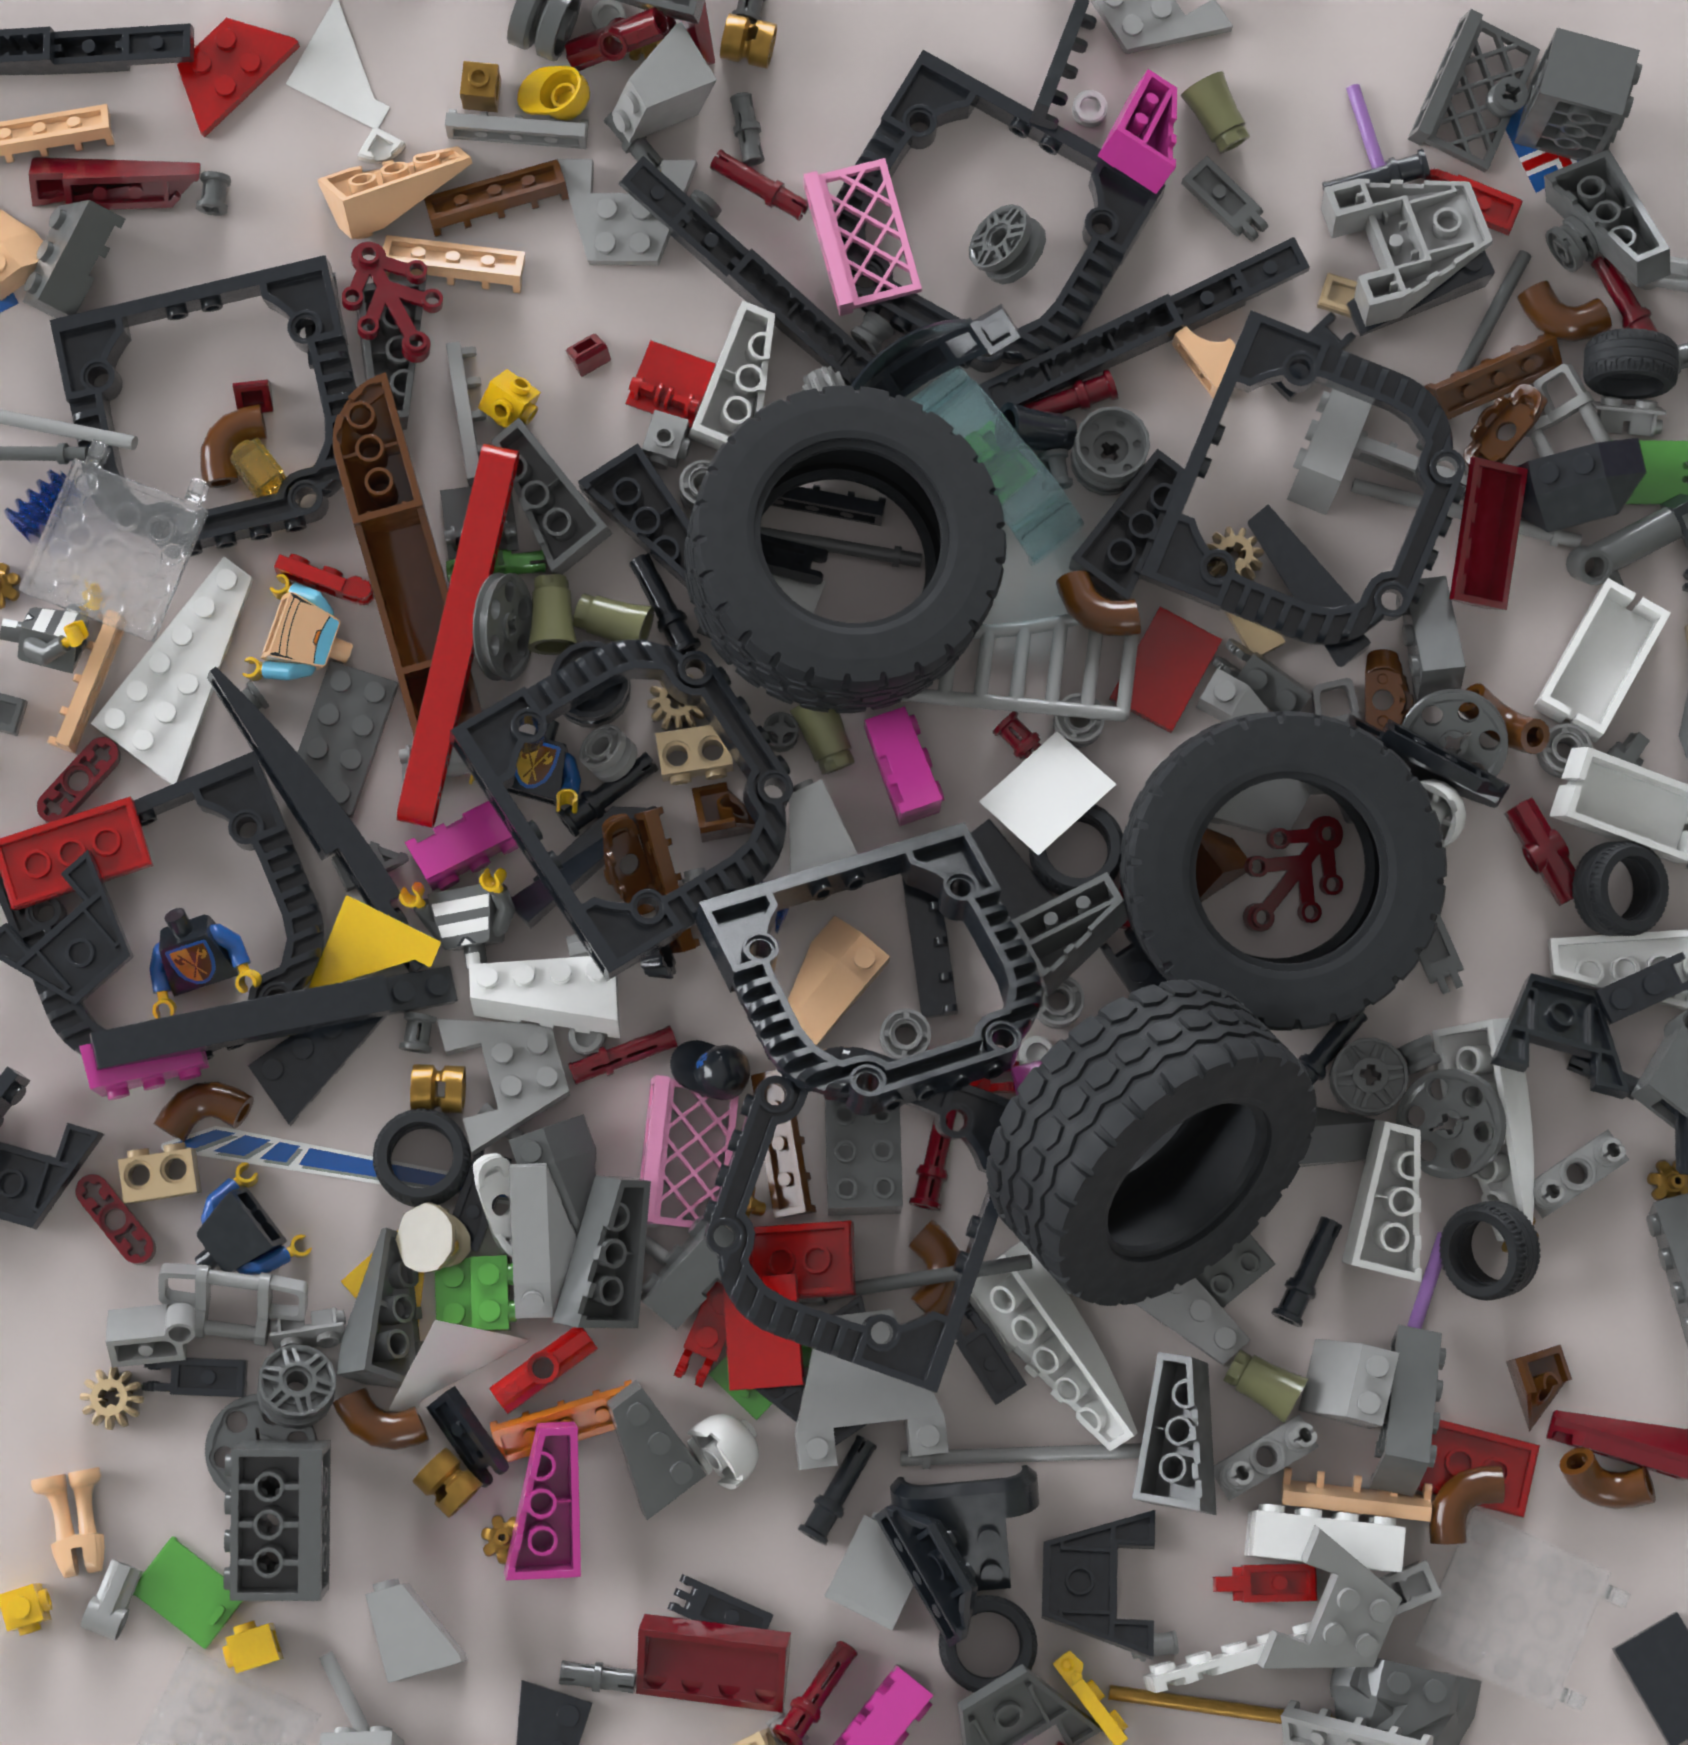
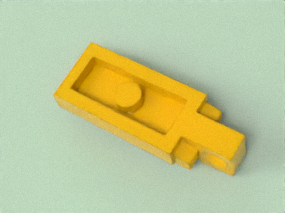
(1090, 1696)

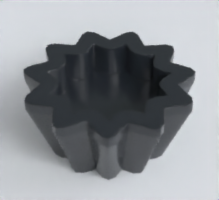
(660, 964)

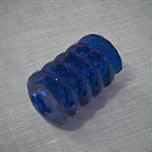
(39, 507)

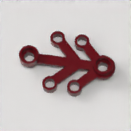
(390, 294)
(1297, 869)

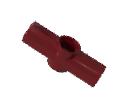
(631, 31)
(1543, 849)

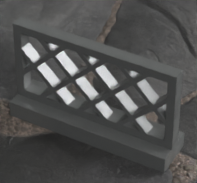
(1446, 82)

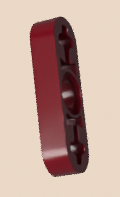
(104, 768)
(91, 1204)

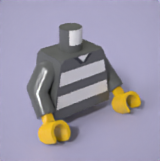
(48, 637)
(467, 915)

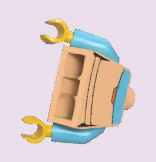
(300, 635)

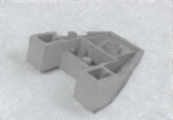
(1416, 235)
(1265, 804)
(852, 1395)

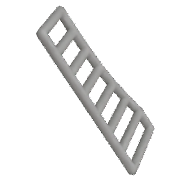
(1051, 704)

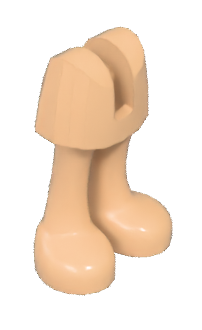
(67, 1541)

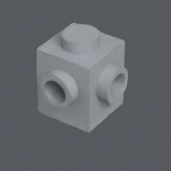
(666, 440)

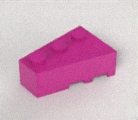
(1143, 133)
(904, 765)
(461, 846)
(151, 1074)

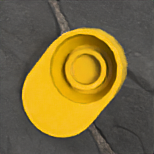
(554, 92)

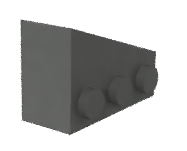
(68, 257)
(1433, 640)
(1071, 928)
(686, 1276)
(652, 1450)

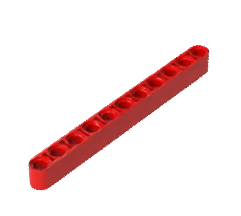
(454, 643)

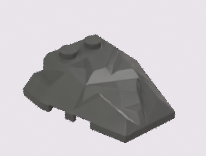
(1407, 1698)

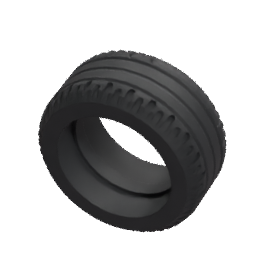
(1631, 363)
(1112, 834)
(1649, 888)
(402, 1125)
(1520, 1242)
(1026, 1635)

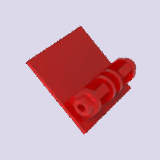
(670, 382)

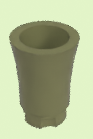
(1217, 111)
(551, 616)
(613, 618)
(825, 738)
(1265, 1383)

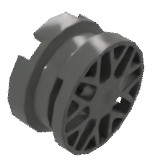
(1571, 243)

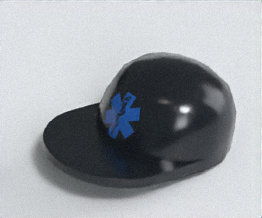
(710, 1069)

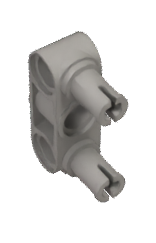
(1596, 1159)
(1286, 1444)

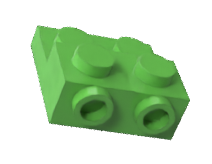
(476, 1293)

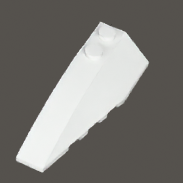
(1511, 1173)
(1046, 1331)

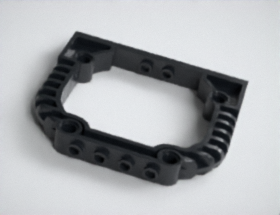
(943, 94)
(299, 291)
(1265, 357)
(239, 795)
(937, 862)
(614, 930)
(915, 1349)

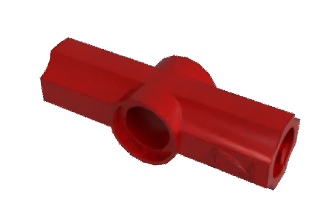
(523, 1383)

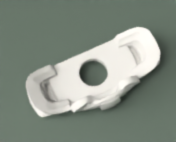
(491, 1180)

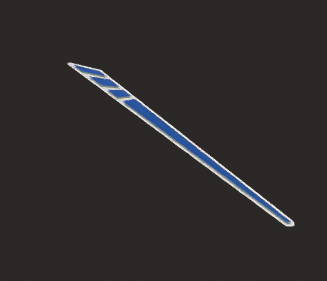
(303, 1157)

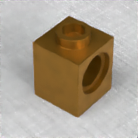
(480, 86)

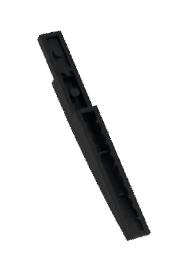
(92, 50)
(745, 271)
(1147, 326)
(312, 804)
(272, 1017)

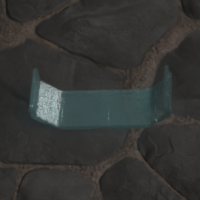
(1028, 493)

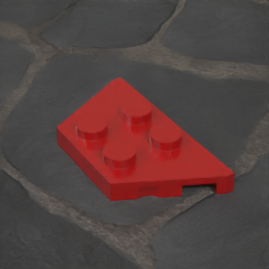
(230, 67)

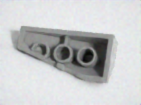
(540, 1240)

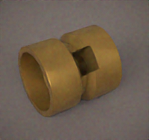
(748, 41)
(425, 1088)
(447, 1482)

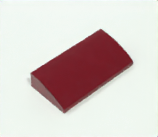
(1488, 534)
(712, 1663)

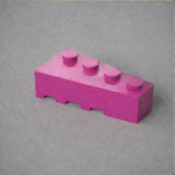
(548, 1514)
(888, 1712)

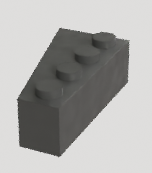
(385, 351)
(555, 508)
(608, 1257)
(1410, 1413)

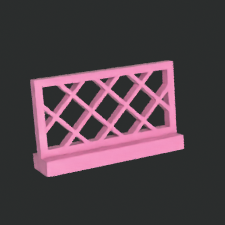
(831, 241)
(657, 1142)

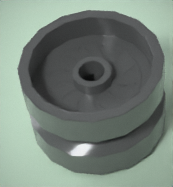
(543, 23)

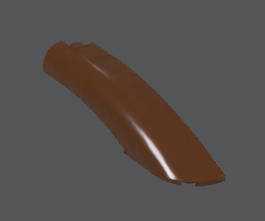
(394, 537)

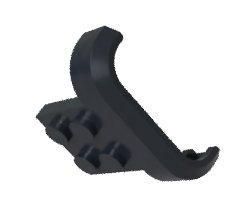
(976, 1517)

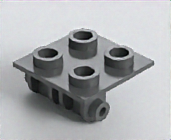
(454, 511)
(1236, 1271)

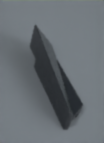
(1304, 575)
(1434, 762)
(579, 864)

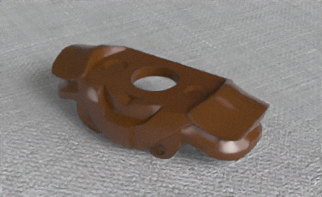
(1520, 409)
(1385, 673)
(621, 839)

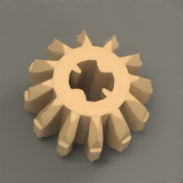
(1247, 557)
(664, 709)
(111, 1412)

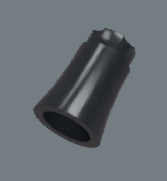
(1040, 428)

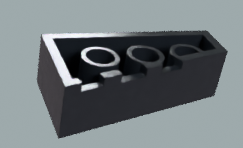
(641, 506)
(1126, 533)

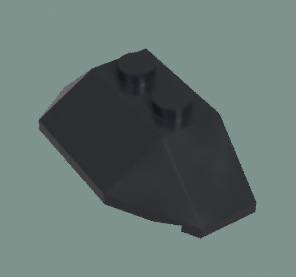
(1582, 483)
(934, 1568)

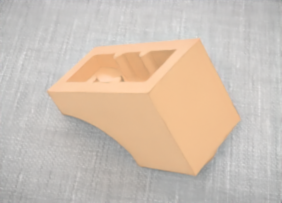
(1204, 357)

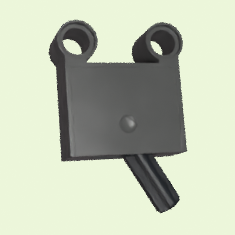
(1665, 1085)

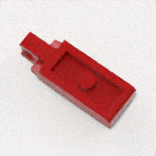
(1270, 1583)

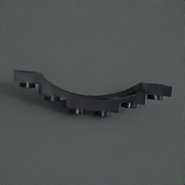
(935, 350)

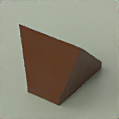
(720, 813)
(1217, 863)
(1538, 1380)

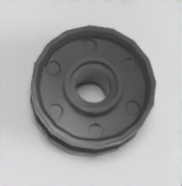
(1007, 244)
(293, 1407)

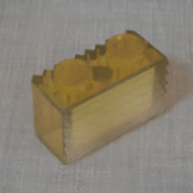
(257, 468)

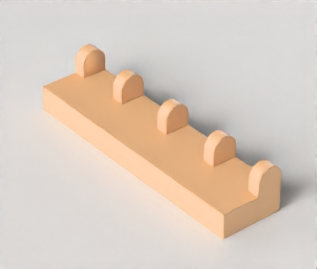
(55, 130)
(459, 261)
(88, 689)
(1355, 1498)

